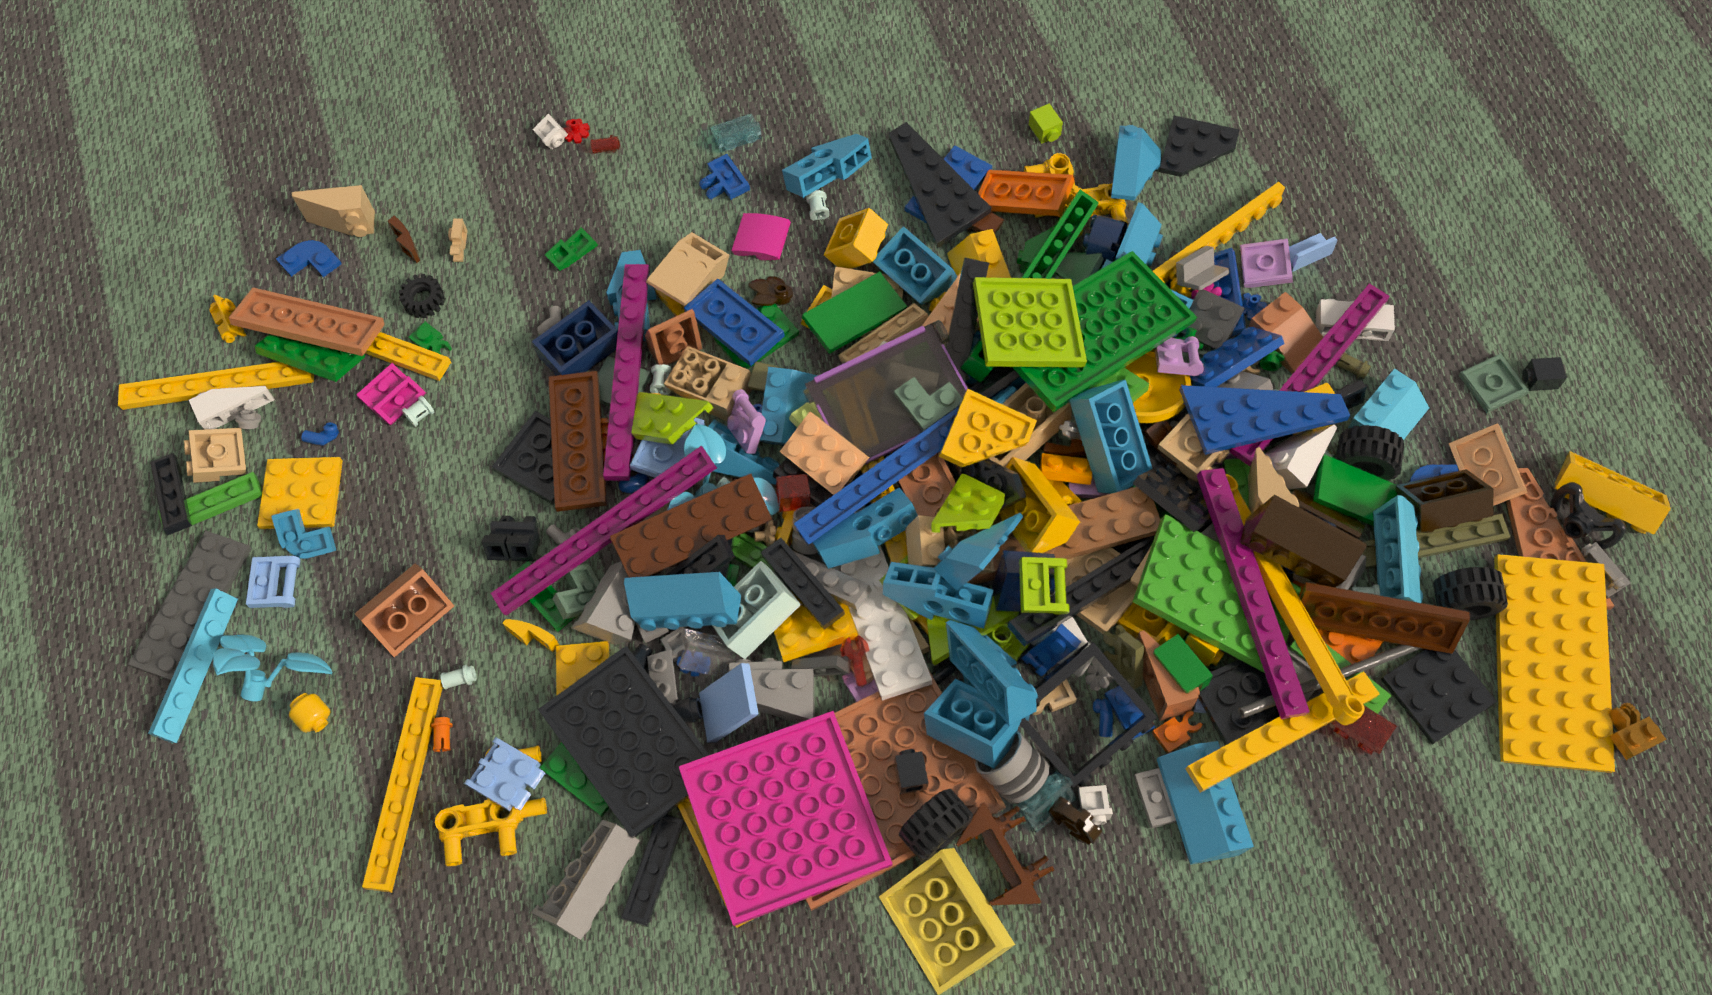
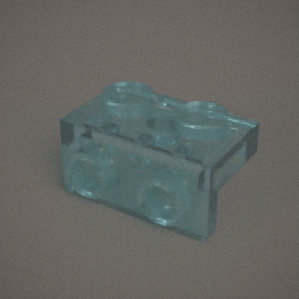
(736, 132)
(1037, 807)

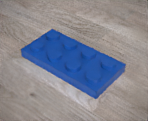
(966, 165)
(735, 322)
(1236, 356)

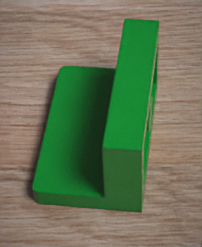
(1183, 664)

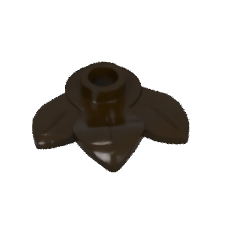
(771, 291)

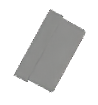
(1199, 269)

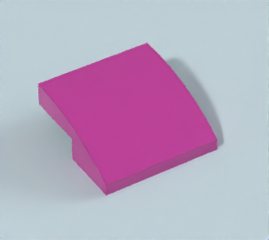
(761, 236)
(390, 394)

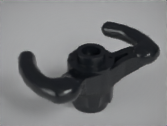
(1585, 518)

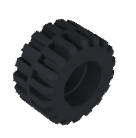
(1372, 450)
(1472, 590)
(935, 824)

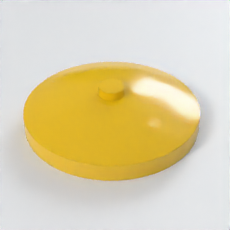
(1163, 395)

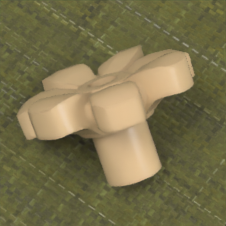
(767, 534)

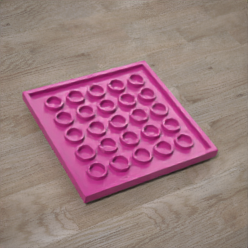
(784, 817)

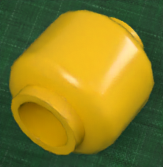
(309, 713)

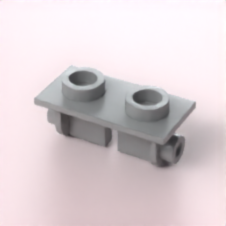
(1614, 578)
(662, 673)

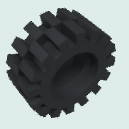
(428, 305)

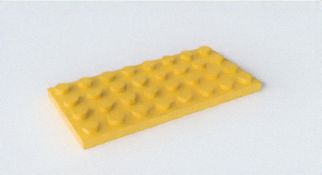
(1554, 665)

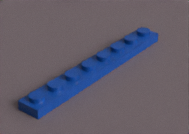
(874, 481)

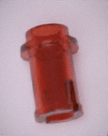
(605, 144)

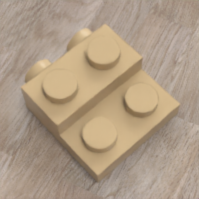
(1185, 450)
(214, 454)

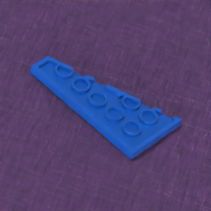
(1246, 416)

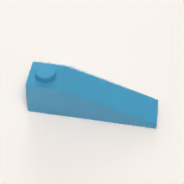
(1134, 162)

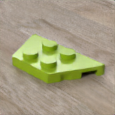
(665, 417)
(969, 506)
(938, 632)

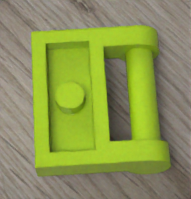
(1035, 585)

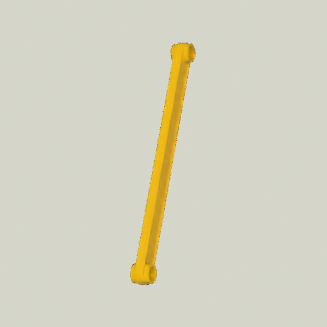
(1345, 704)

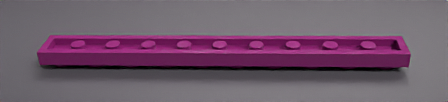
(1326, 353)
(626, 373)
(597, 533)
(1253, 595)

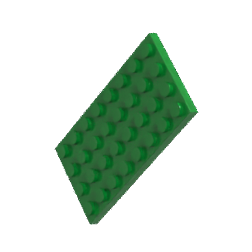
(1121, 317)

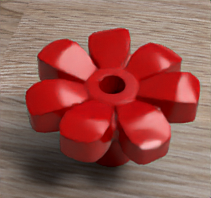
(576, 130)

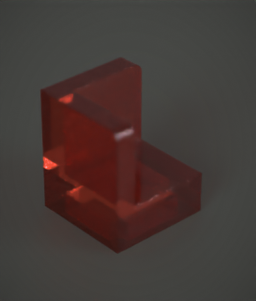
(792, 492)

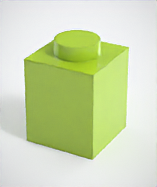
(1045, 123)

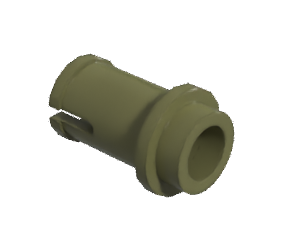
(1354, 366)

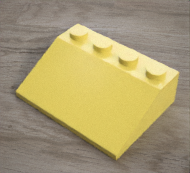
(946, 920)

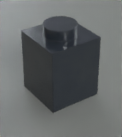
(1544, 374)
(910, 771)

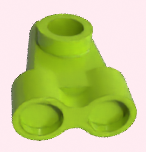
(1011, 644)

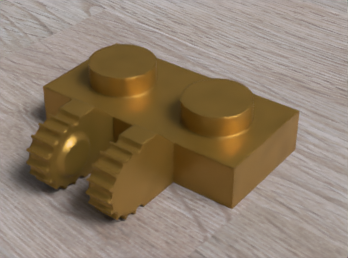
(1633, 734)

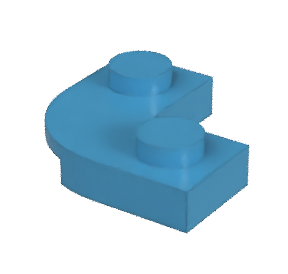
(297, 541)

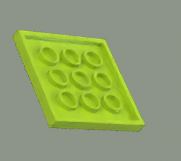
(1029, 322)

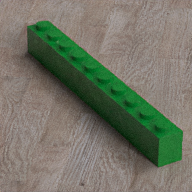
(1043, 263)

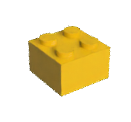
(856, 239)

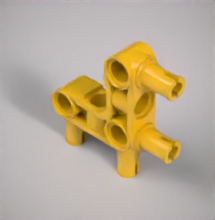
(1061, 164)
(485, 819)

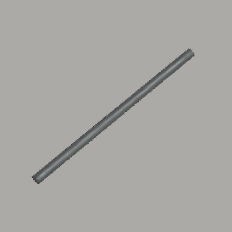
(1347, 671)

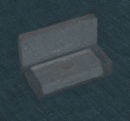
(705, 653)

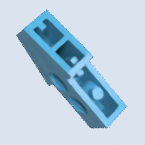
(827, 163)
(615, 287)
(866, 530)
(930, 594)

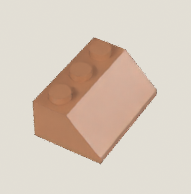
(404, 609)

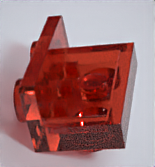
(1370, 730)

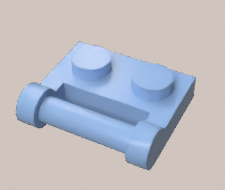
(264, 582)

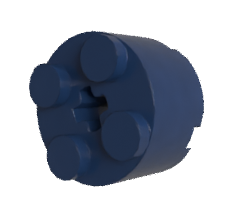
(1105, 237)

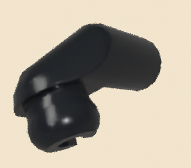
(945, 669)

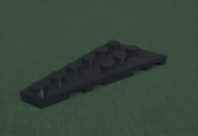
(939, 190)

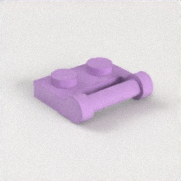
(1170, 358)
(745, 422)

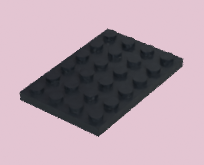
(625, 739)

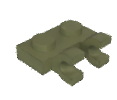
(1128, 655)

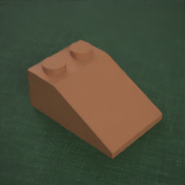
(1291, 321)
(672, 337)
(1164, 691)

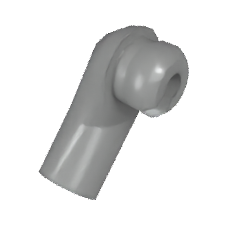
(555, 317)
(558, 535)

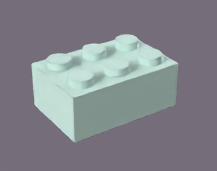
(762, 609)

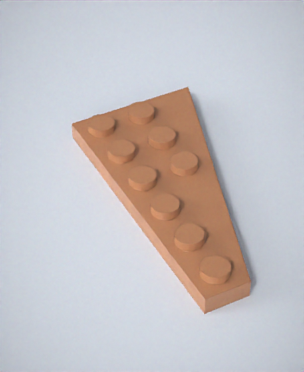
(1537, 527)

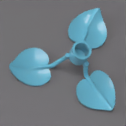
(716, 450)
(232, 658)

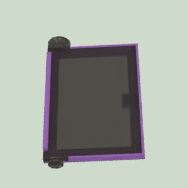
(860, 395)

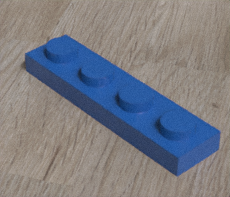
(1230, 283)

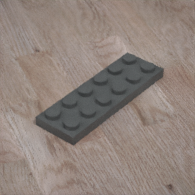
(210, 566)

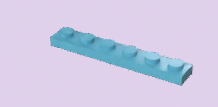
(193, 666)

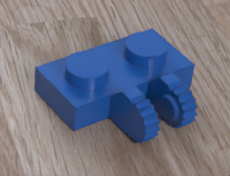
(728, 178)

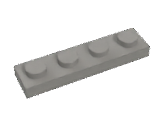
(839, 585)

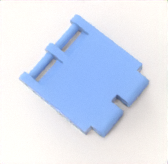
(506, 776)

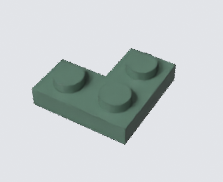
(924, 408)
(583, 585)

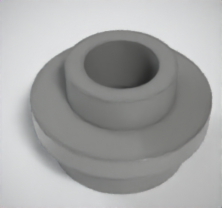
(248, 419)

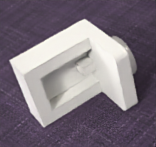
(550, 132)
(1096, 802)

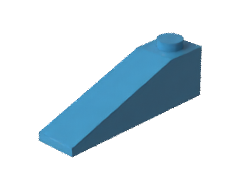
(739, 462)
(973, 554)

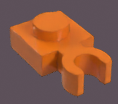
(1174, 734)

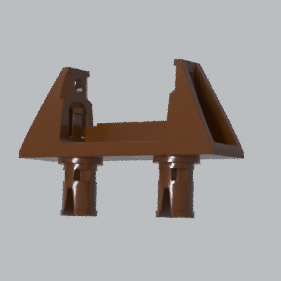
(1019, 878)

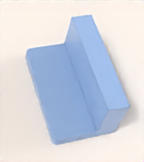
(1310, 250)

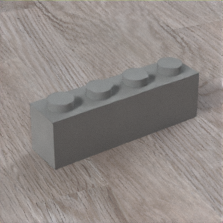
(588, 880)

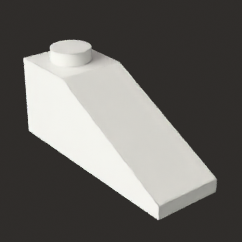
(222, 405)

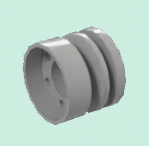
(1018, 773)

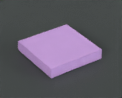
(1266, 263)

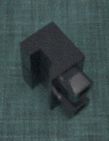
(512, 539)

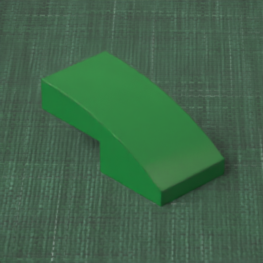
(566, 253)

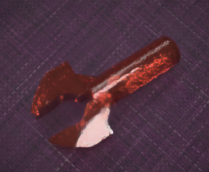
(856, 657)

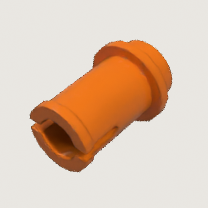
(441, 733)

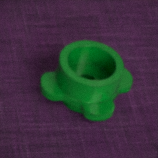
(1272, 361)

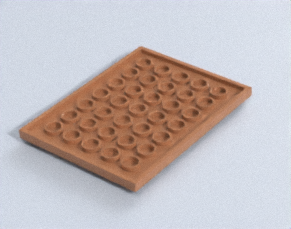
(874, 736)

